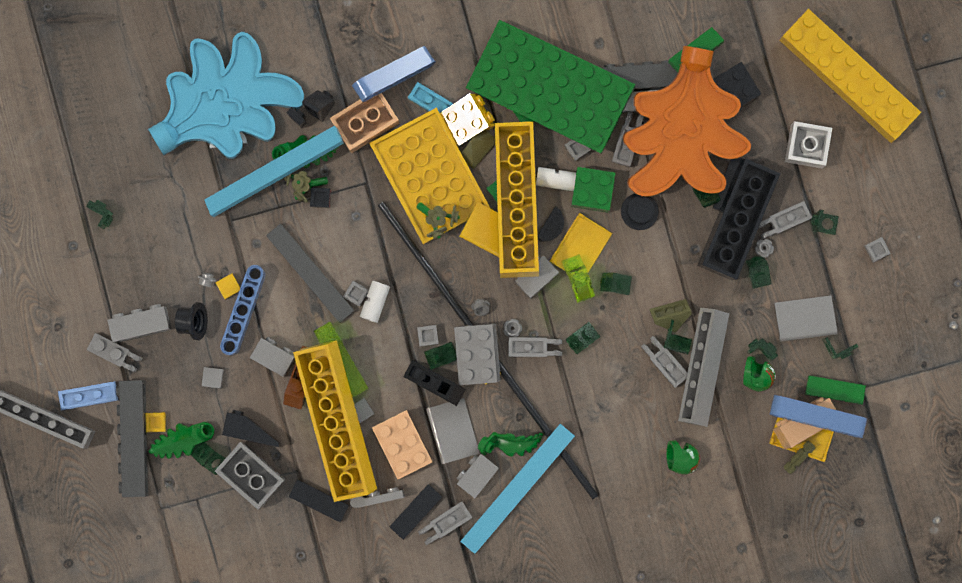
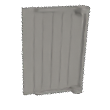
(805, 318)
(452, 431)

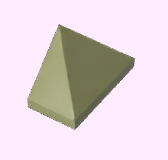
(478, 148)
(677, 311)

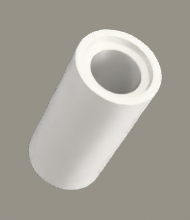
(558, 180)
(376, 299)

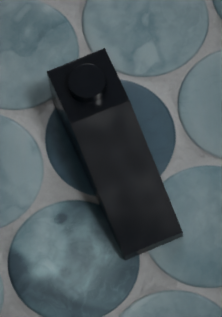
(319, 104)
(434, 383)
(246, 429)

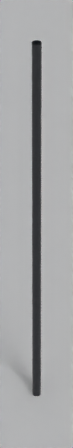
(465, 319)

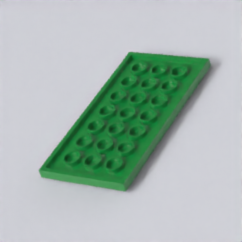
(550, 86)

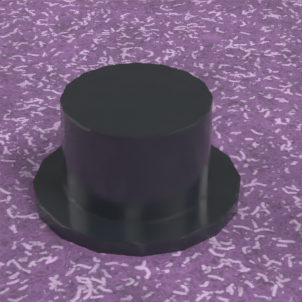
(639, 211)
(192, 321)

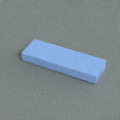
(88, 395)

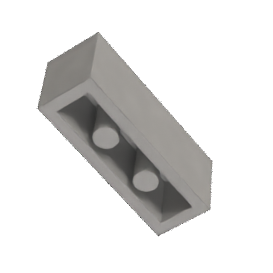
(139, 323)

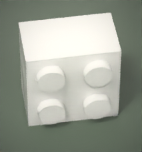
(808, 145)

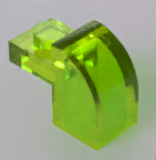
(578, 278)

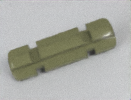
(799, 457)

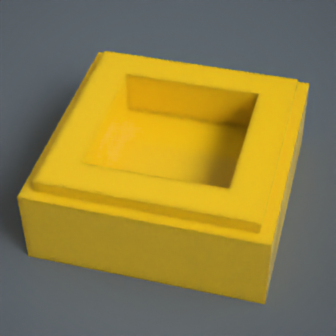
(228, 286)
(155, 422)

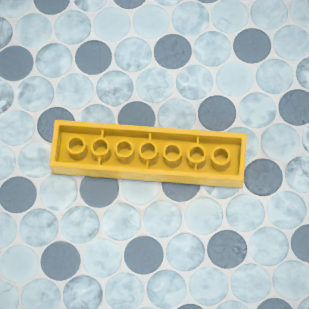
(850, 76)
(516, 200)
(335, 421)

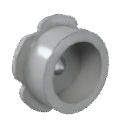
(759, 248)
(206, 279)
(481, 307)
(512, 323)

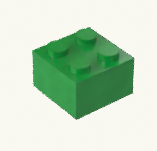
(593, 189)

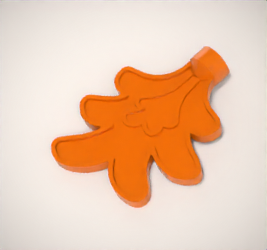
(683, 128)

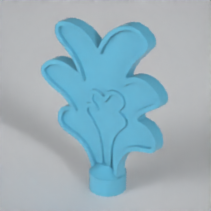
(224, 101)

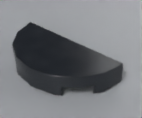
(552, 227)

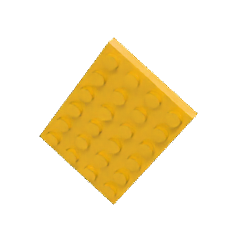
(428, 169)

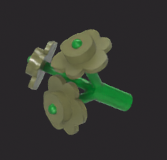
(302, 184)
(436, 217)

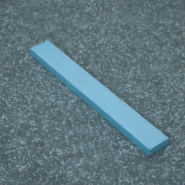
(274, 171)
(517, 488)

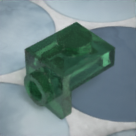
(99, 208)
(758, 272)
(615, 283)
(582, 338)
(767, 349)
(441, 355)

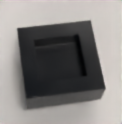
(297, 116)
(320, 197)

